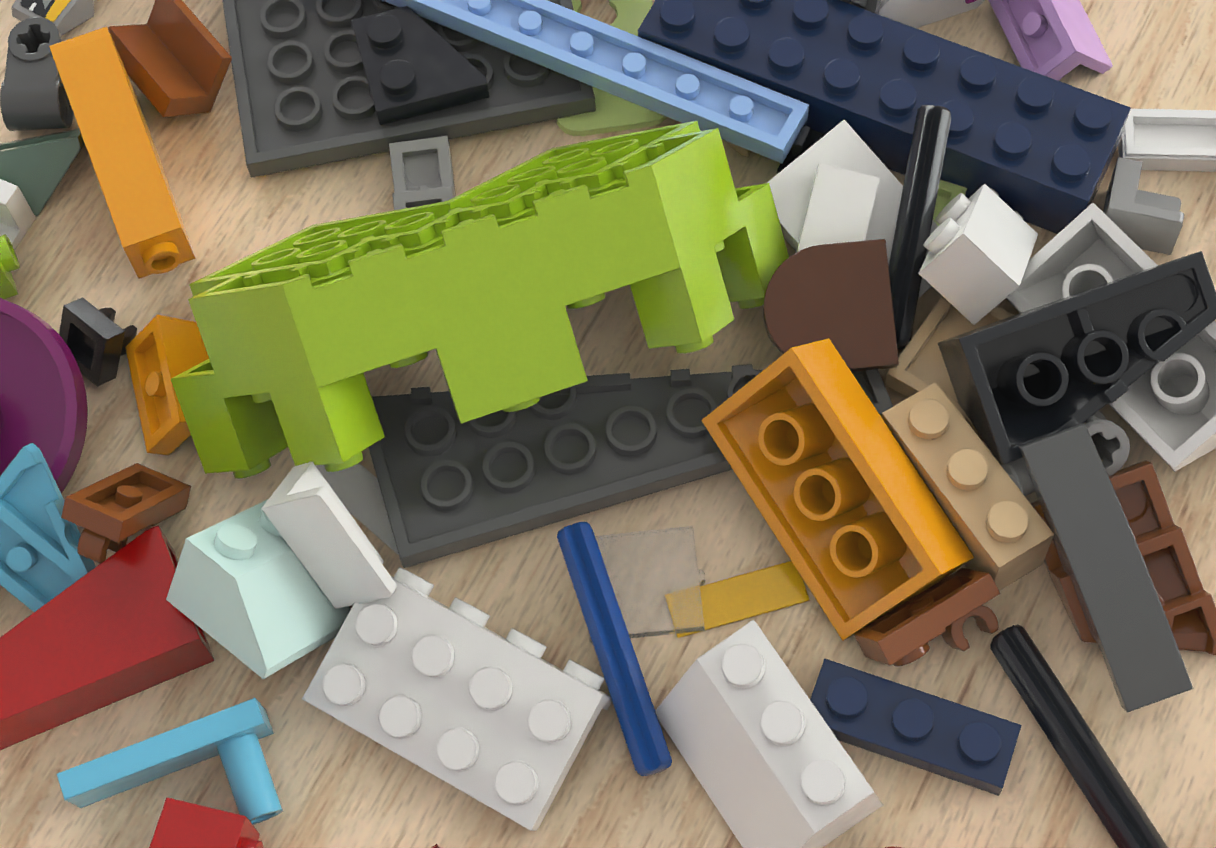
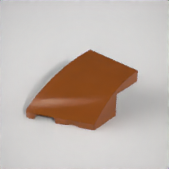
(1166, 556)

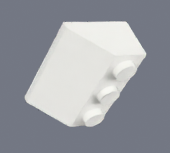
(763, 748)

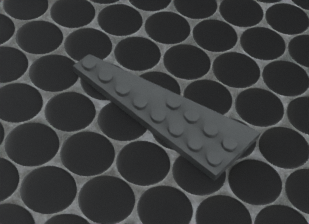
(556, 460)

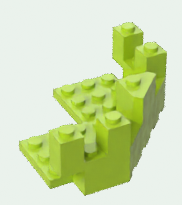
(478, 285)

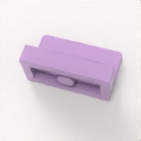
(1051, 36)

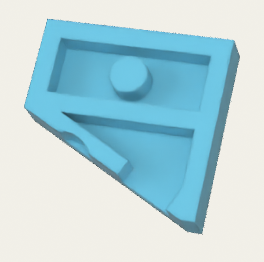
(35, 542)

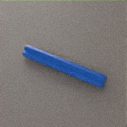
(614, 649)

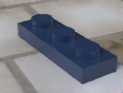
(915, 727)

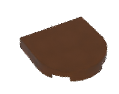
(839, 296)

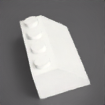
(1173, 400)

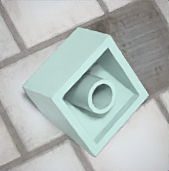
(253, 593)

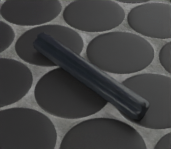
(916, 215)
(1074, 740)

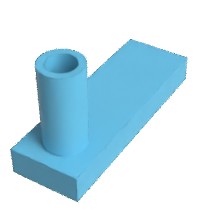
(227, 733)

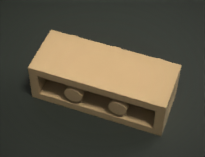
(970, 486)

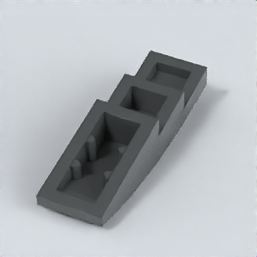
(1105, 568)

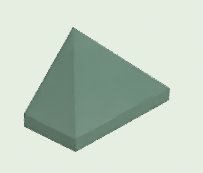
(39, 164)

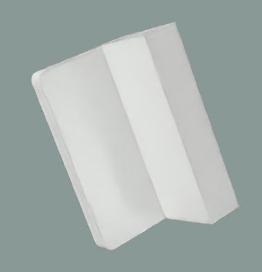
(327, 539)

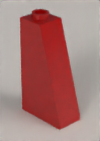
(98, 642)

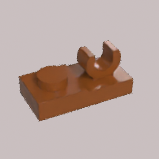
(122, 507)
(941, 609)

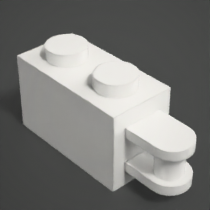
(977, 252)

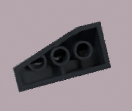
(1075, 353)

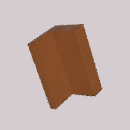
(173, 59)

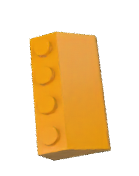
(835, 487)

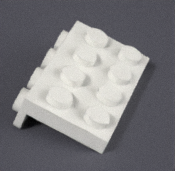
(459, 698)

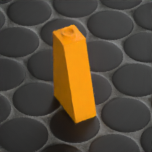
(122, 153)

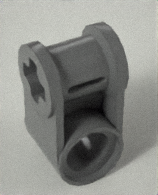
(32, 88)

